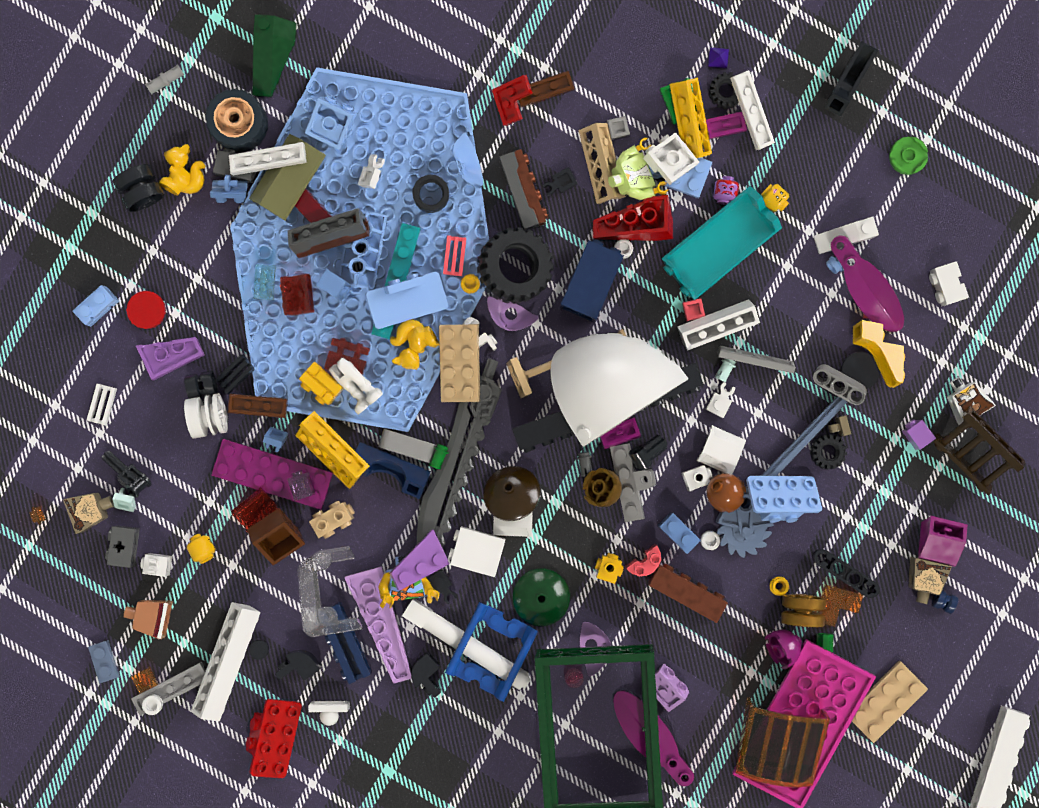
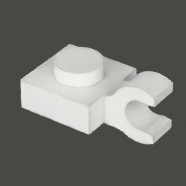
(370, 174)

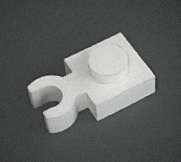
(719, 403)

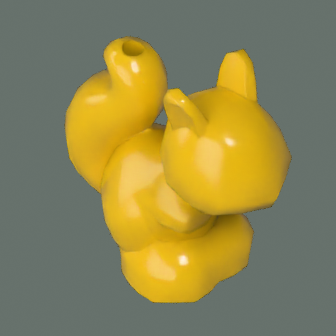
(179, 178)
(418, 339)

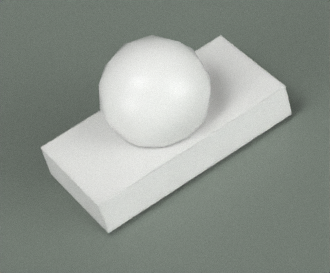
(329, 710)

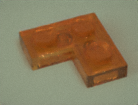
(839, 599)

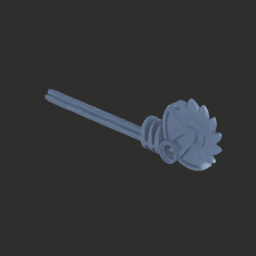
(743, 527)

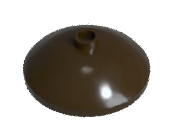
(518, 501)

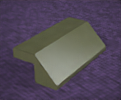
(283, 186)

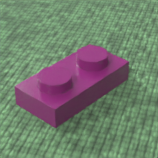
(726, 125)
(620, 434)

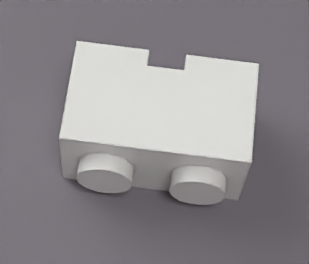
(948, 284)

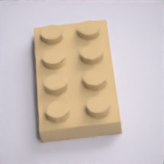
(459, 363)
(888, 701)

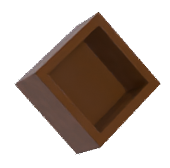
(276, 536)

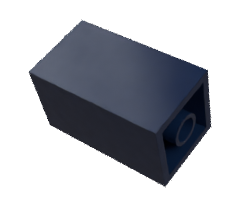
(592, 280)

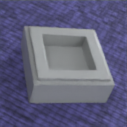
(618, 127)

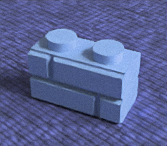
(95, 305)

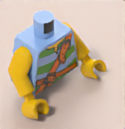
(389, 592)

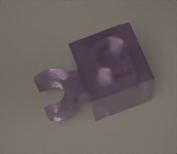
(300, 485)

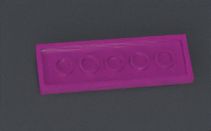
(269, 471)

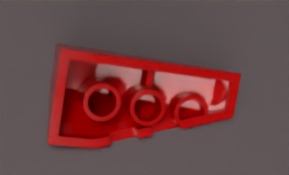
(643, 221)

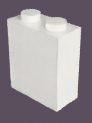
(476, 551)

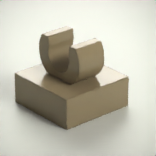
(841, 426)

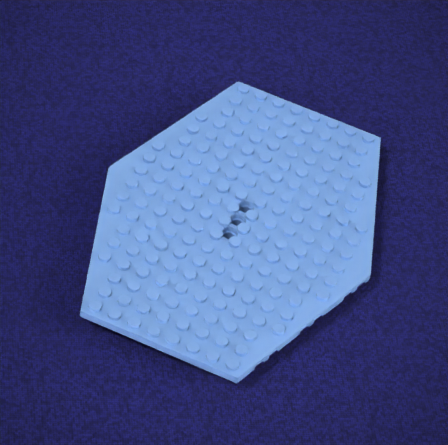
(416, 136)

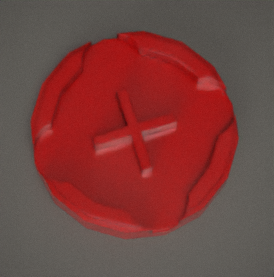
(146, 310)

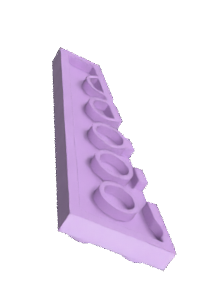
(380, 622)

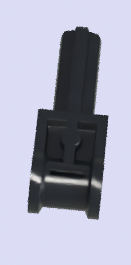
(129, 476)

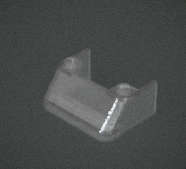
(318, 620)

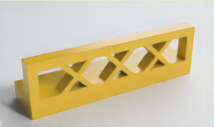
(687, 117)

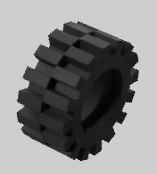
(715, 95)
(840, 452)

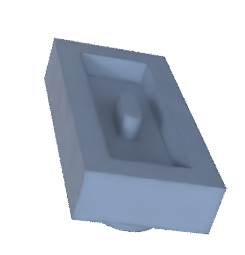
(103, 661)

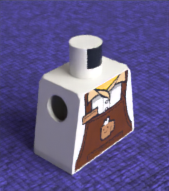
(967, 396)

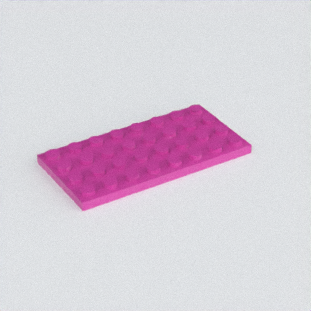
(811, 684)

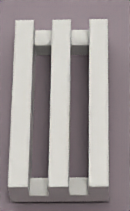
(101, 404)

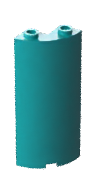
(721, 243)

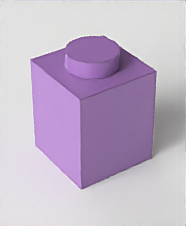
(918, 434)

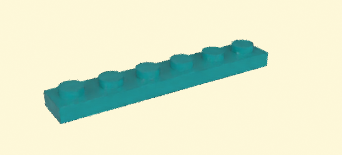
(400, 265)

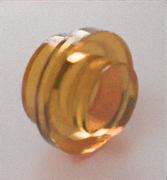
(37, 515)

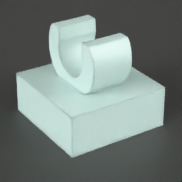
(123, 501)

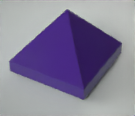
(718, 57)

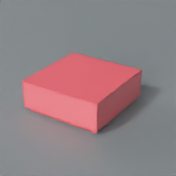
(693, 309)

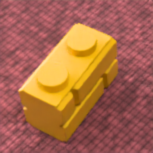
(320, 383)

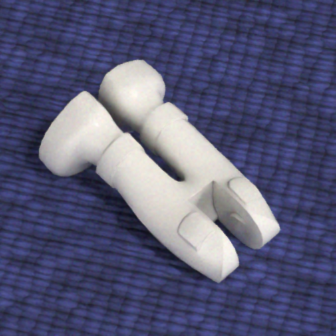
(355, 384)

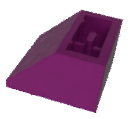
(942, 540)

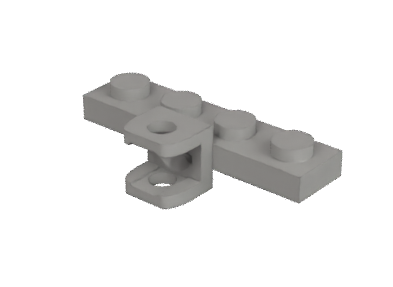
(631, 481)

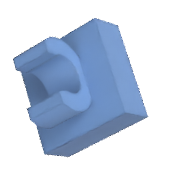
(275, 437)

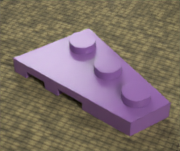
(169, 356)
(420, 562)

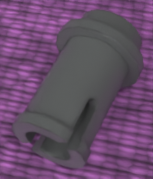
(585, 463)

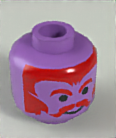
(725, 190)

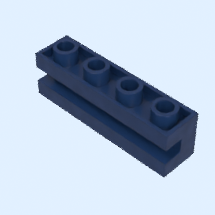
(348, 651)

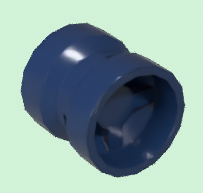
(945, 601)

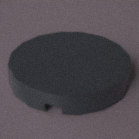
(861, 368)

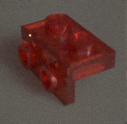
(297, 295)
(254, 508)

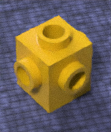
(609, 575)

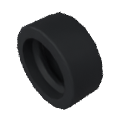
(430, 179)

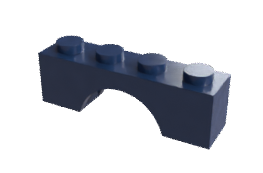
(410, 476)

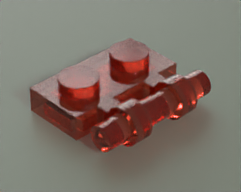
(342, 344)

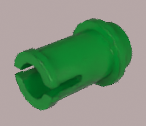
(439, 455)

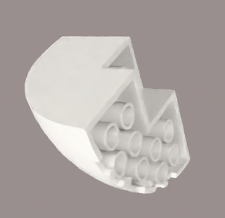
(608, 380)

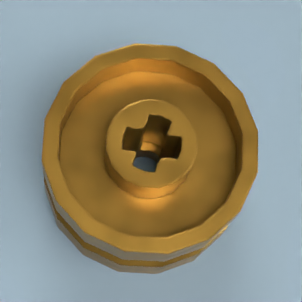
(803, 610)

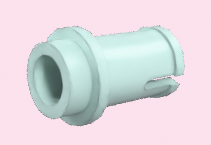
(725, 369)

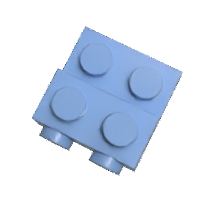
(331, 121)

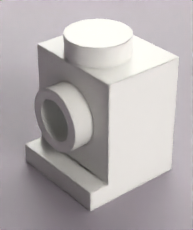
(690, 477)

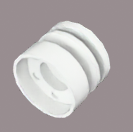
(201, 416)

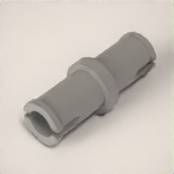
(164, 79)

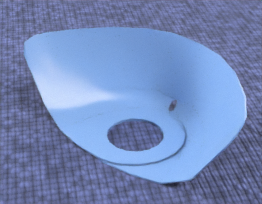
(466, 154)

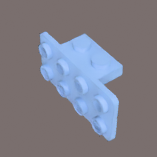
(406, 299)
(783, 497)

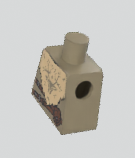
(87, 510)
(927, 578)

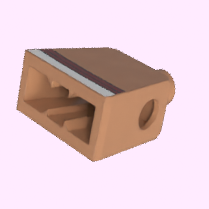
(150, 617)

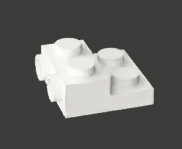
(670, 158)

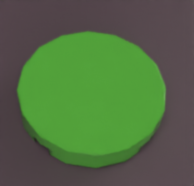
(908, 155)

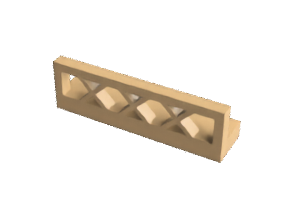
(605, 160)

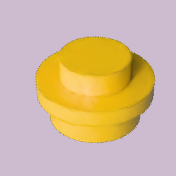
(470, 283)

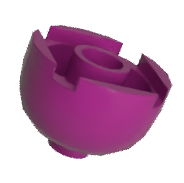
(784, 647)

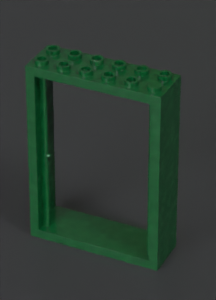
(592, 655)

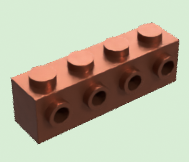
(687, 593)

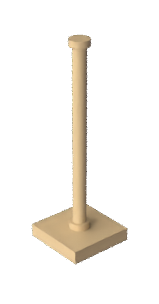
(521, 376)

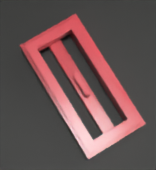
(456, 240)

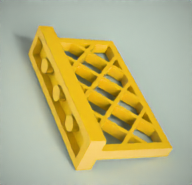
(333, 449)

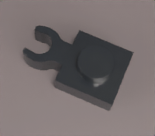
(562, 181)
(441, 582)

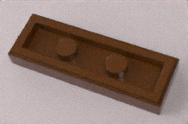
(548, 88)
(257, 405)

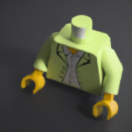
(633, 174)

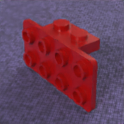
(273, 738)

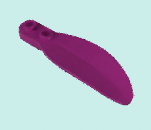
(869, 287)
(631, 718)

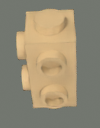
(337, 516)

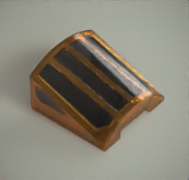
(780, 746)

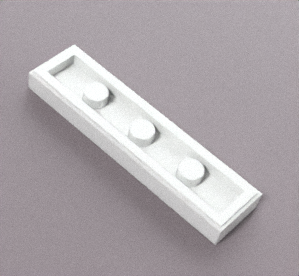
(752, 110)
(267, 158)

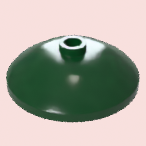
(538, 583)

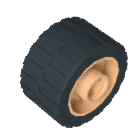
(228, 108)

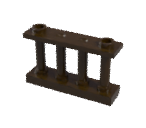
(984, 433)

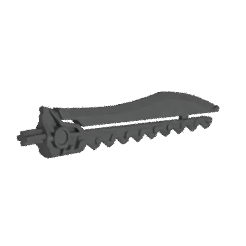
(436, 492)

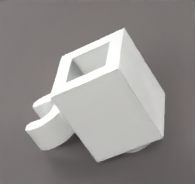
(156, 564)

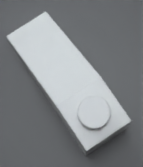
(855, 232)

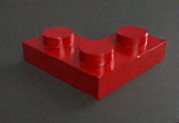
(507, 97)

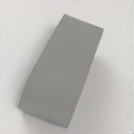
(845, 392)
(407, 445)

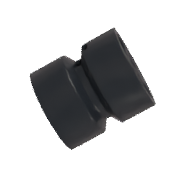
(194, 386)

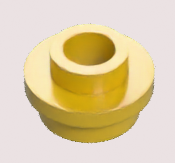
(785, 586)

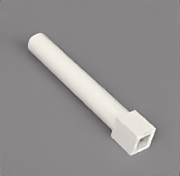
(438, 626)

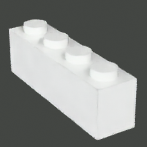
(718, 324)

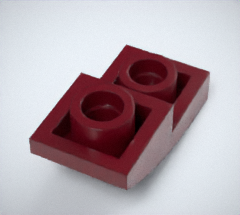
(311, 208)

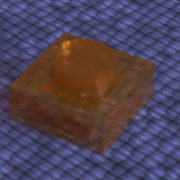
(144, 680)

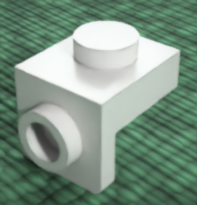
(487, 339)

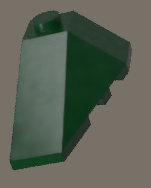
(271, 47)

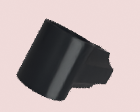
(644, 454)

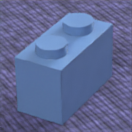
(334, 285)
(678, 532)

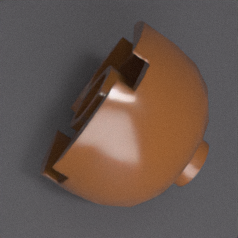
(725, 492)

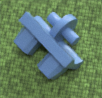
(229, 189)

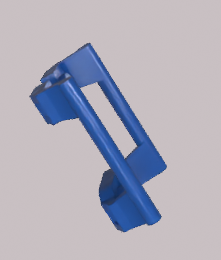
(470, 670)

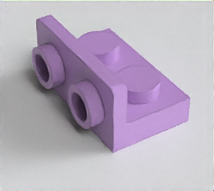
(669, 688)

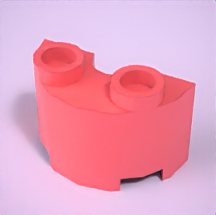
(648, 564)

